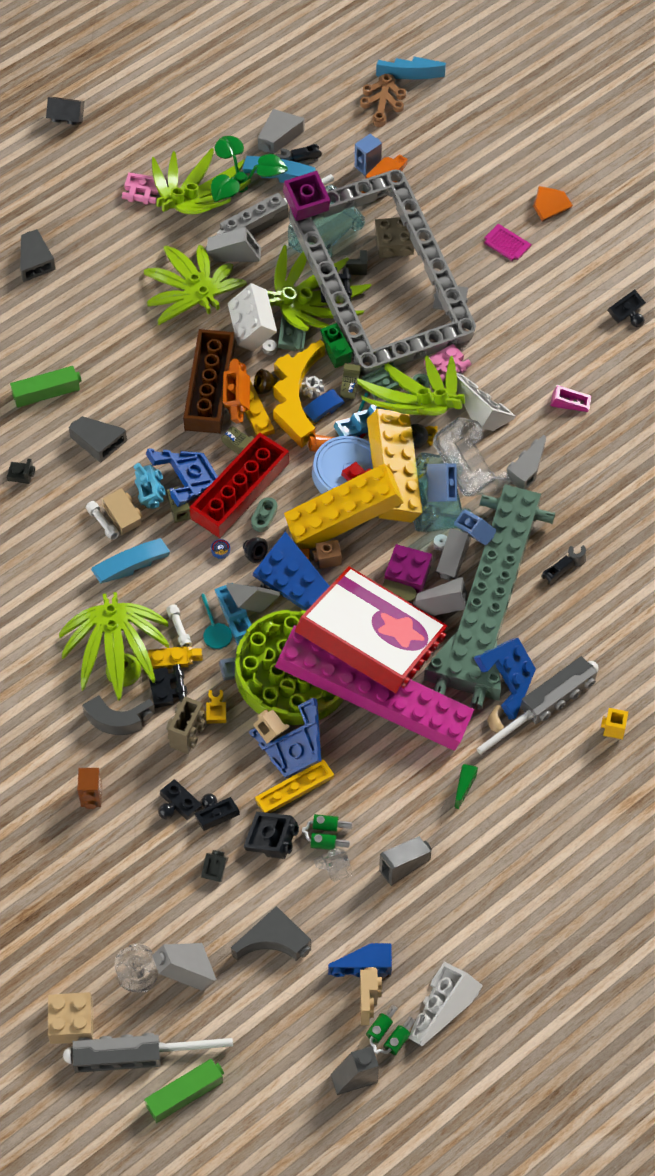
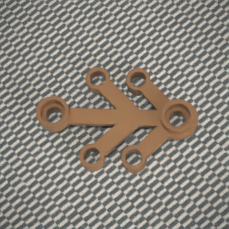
(385, 82)

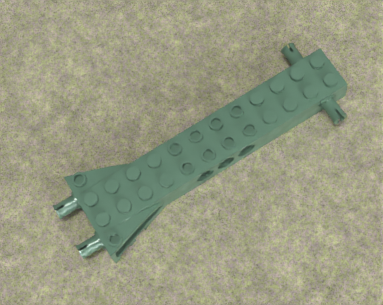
(488, 598)

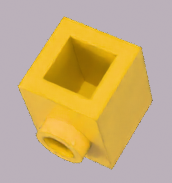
(614, 723)

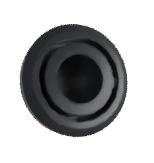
(419, 434)
(255, 549)

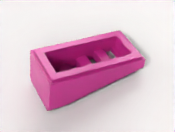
(561, 393)

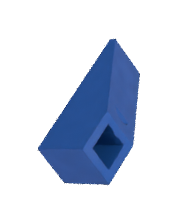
(372, 955)

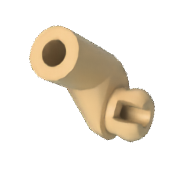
(493, 719)

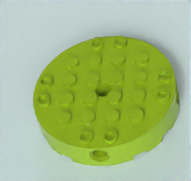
(267, 686)

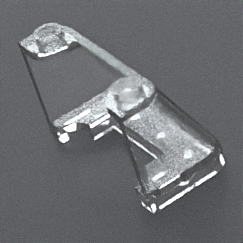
(457, 445)

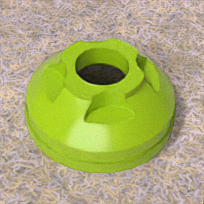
(131, 672)

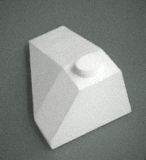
(480, 407)
(450, 995)

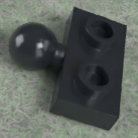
(627, 307)
(178, 799)
(215, 812)

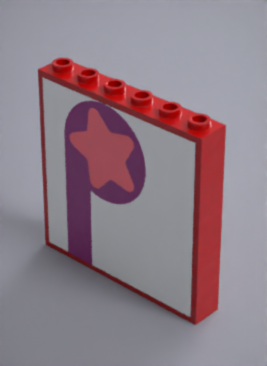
(372, 629)

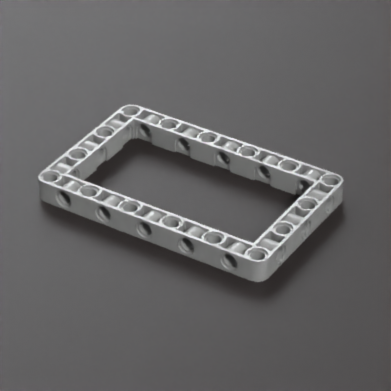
(430, 253)

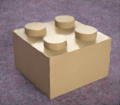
(70, 1017)

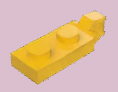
(171, 656)

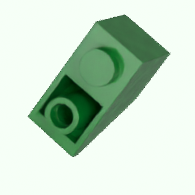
(336, 345)

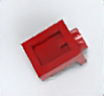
(353, 471)

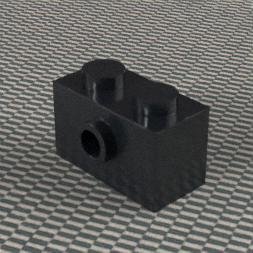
(65, 109)

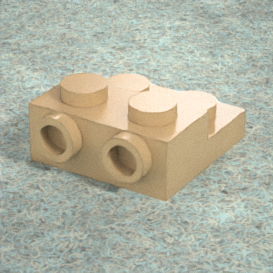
(369, 992)

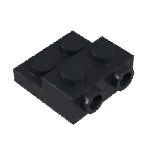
(271, 834)

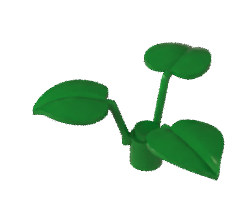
(226, 187)

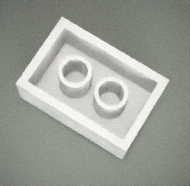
(252, 317)

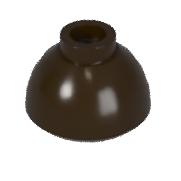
(264, 381)

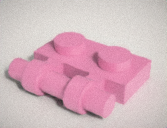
(143, 184)
(442, 358)

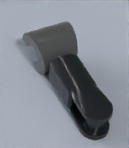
(301, 154)
(564, 565)

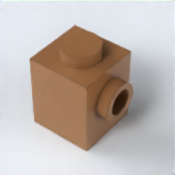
(327, 554)

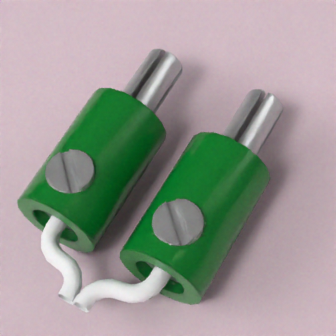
(326, 823)
(381, 1026)

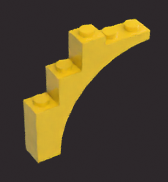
(291, 373)

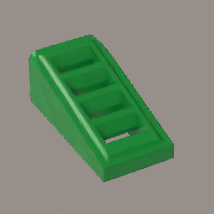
(467, 777)

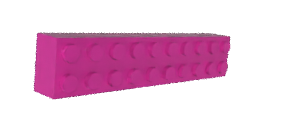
(412, 708)

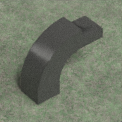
(114, 721)

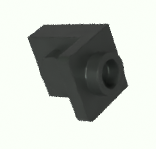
(21, 472)
(214, 866)

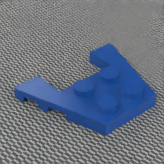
(191, 469)
(514, 668)
(298, 748)

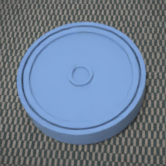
(336, 456)

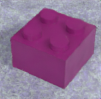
(306, 195)
(409, 567)

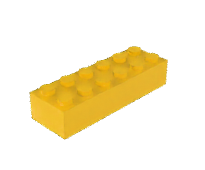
(393, 444)
(344, 507)

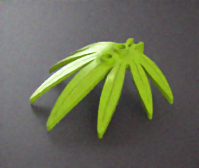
(190, 197)
(197, 286)
(301, 299)
(423, 400)
(112, 620)

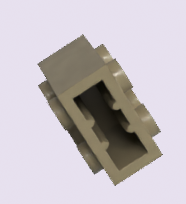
(392, 238)
(186, 725)

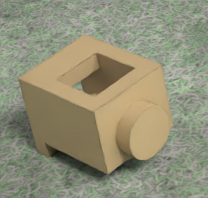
(269, 725)

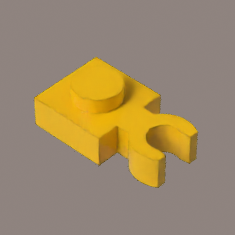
(216, 709)

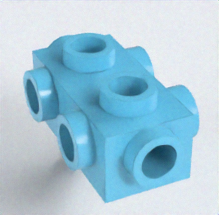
(149, 485)

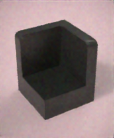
(358, 266)

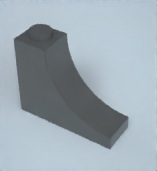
(274, 933)

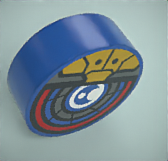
(220, 548)

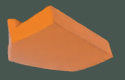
(550, 202)

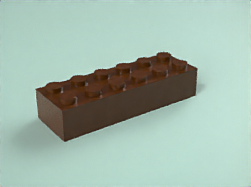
(205, 393)

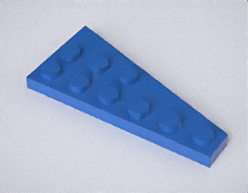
(291, 574)

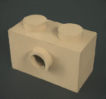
(121, 511)

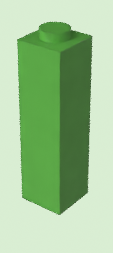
(45, 386)
(184, 1090)

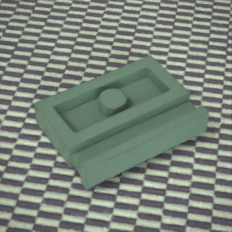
(290, 336)
(381, 378)

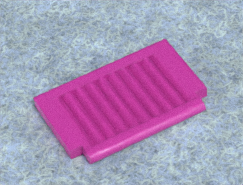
(506, 243)

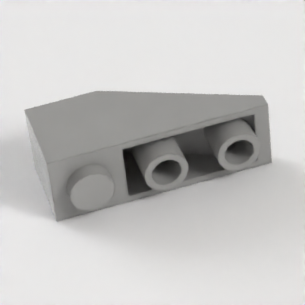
(525, 469)

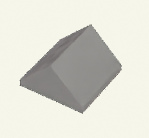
(252, 597)

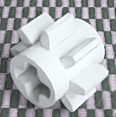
(312, 387)

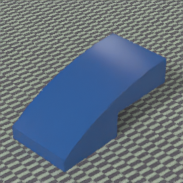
(322, 405)

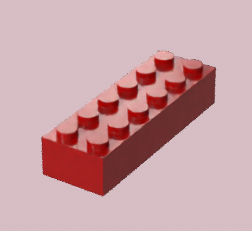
(239, 485)

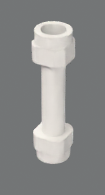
(94, 510)
(174, 615)

